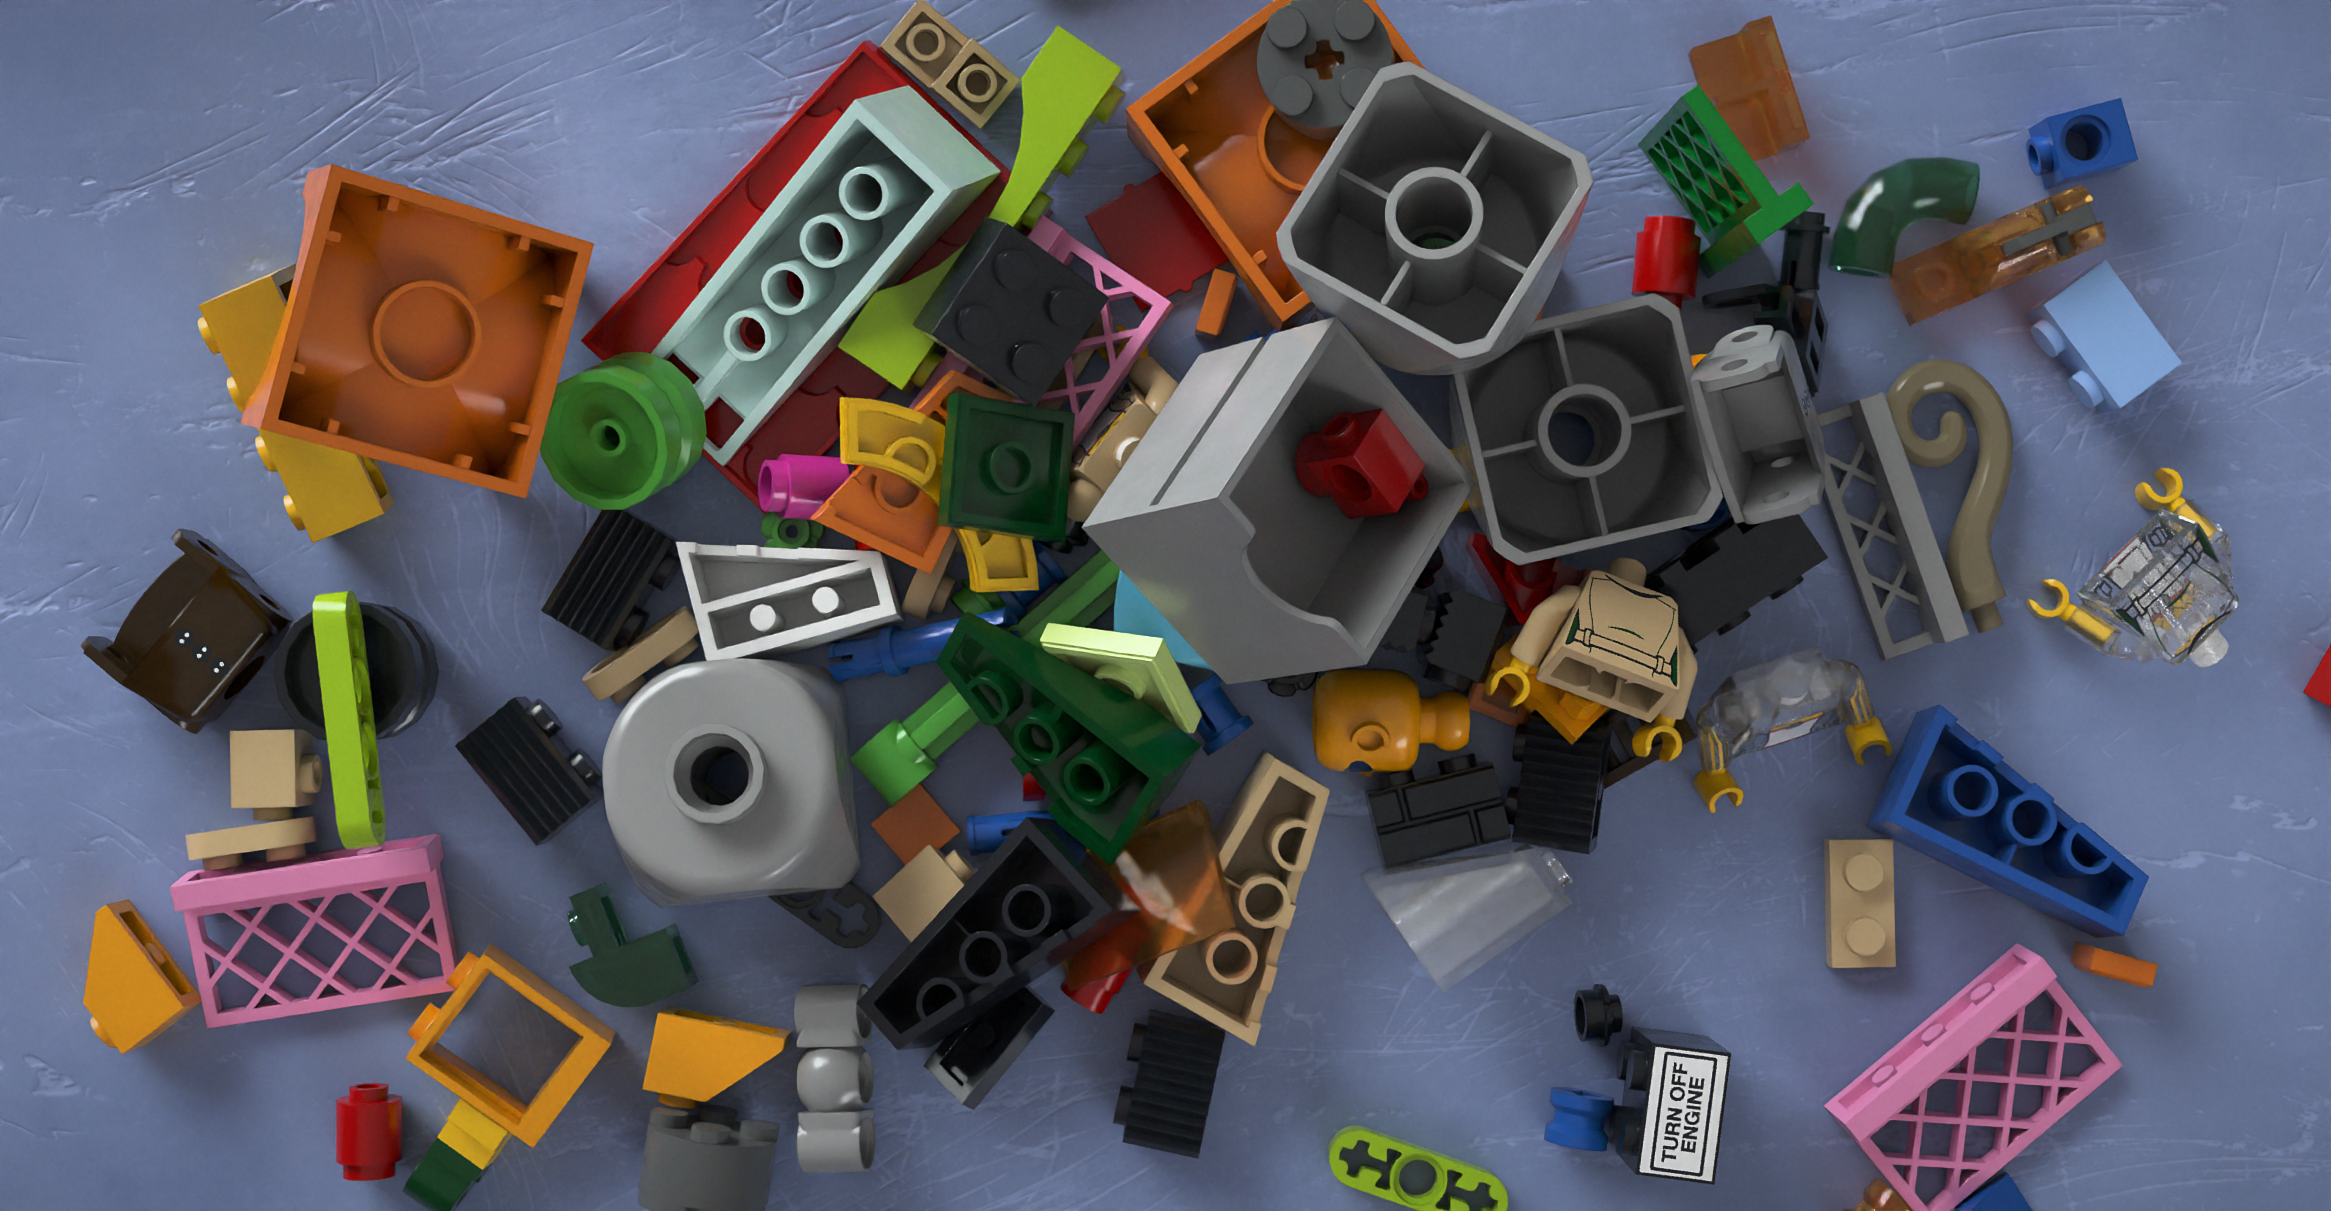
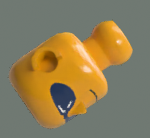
(1378, 720)

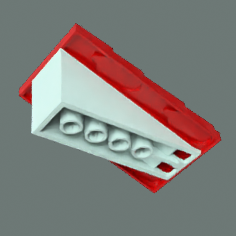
(782, 261)

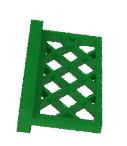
(1718, 181)

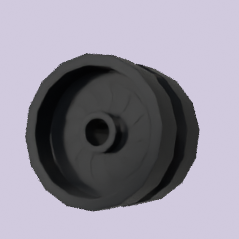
(399, 667)

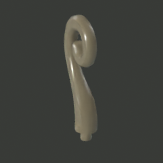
(1969, 545)

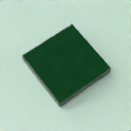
(1006, 468)

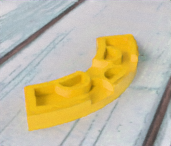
(913, 449)

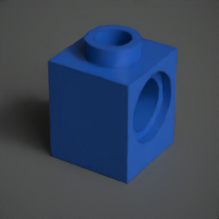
(2106, 136)

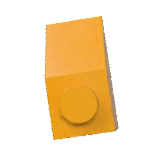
(133, 980)
(704, 1054)

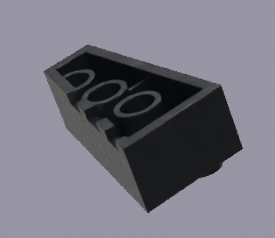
(1733, 571)
(1001, 931)

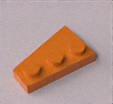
(890, 510)

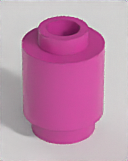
(799, 484)

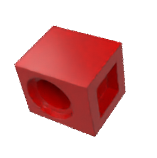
(1365, 463)

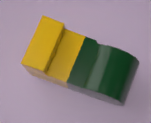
(456, 1159)

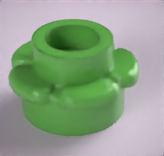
(775, 532)
(976, 602)

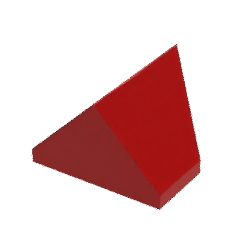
(1516, 585)

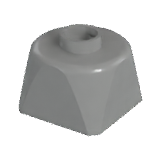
(1426, 166)
(1630, 380)
(790, 824)

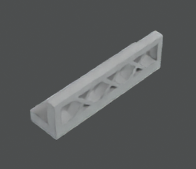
(1908, 529)

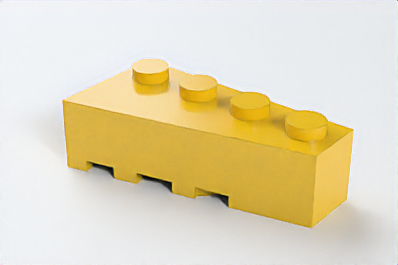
(324, 484)

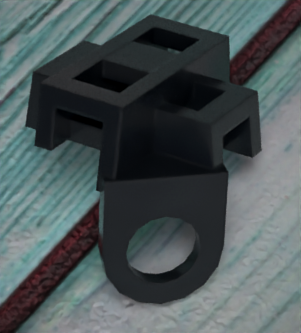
(1787, 310)

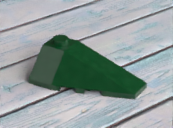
(1084, 741)

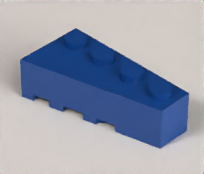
(1990, 823)

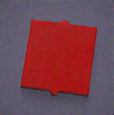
(1156, 237)

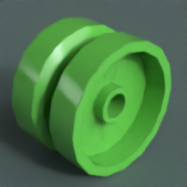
(623, 431)

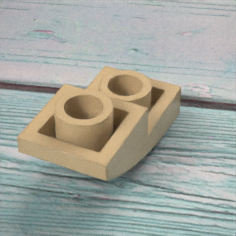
(949, 63)

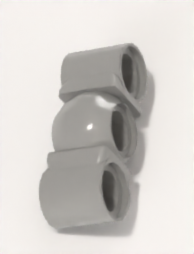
(834, 1080)

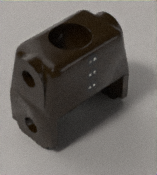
(194, 635)

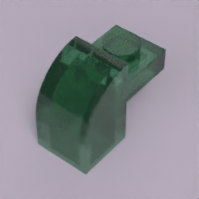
(625, 970)

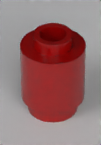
(1667, 259)
(369, 1132)

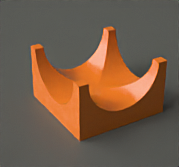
(1237, 157)
(421, 331)

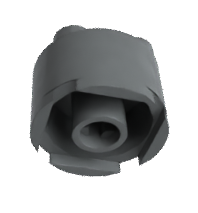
(1296, 43)
(706, 1161)

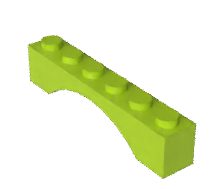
(1062, 100)

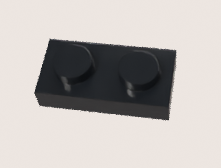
(983, 1049)

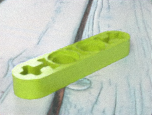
(349, 720)

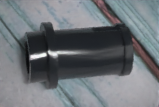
(1803, 251)

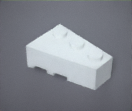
(785, 599)

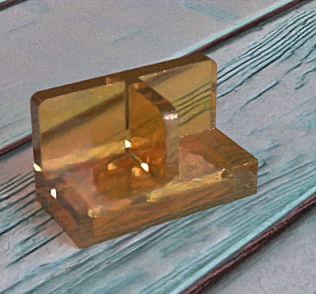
(1752, 88)

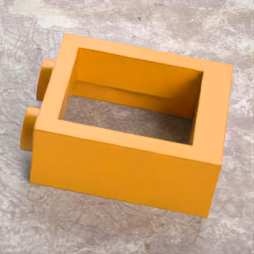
(521, 1120)

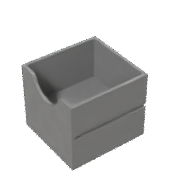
(1231, 538)

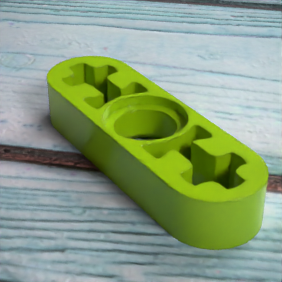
(1377, 1144)

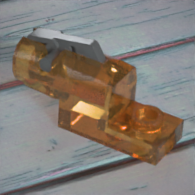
(1996, 254)

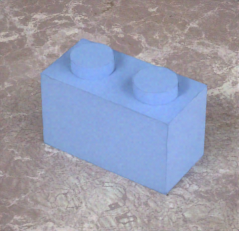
(2101, 338)

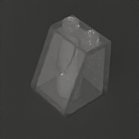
(1469, 904)

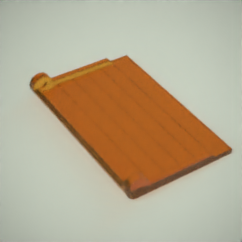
(1175, 882)

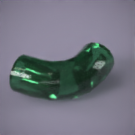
(1892, 201)

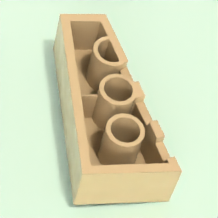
(1263, 856)

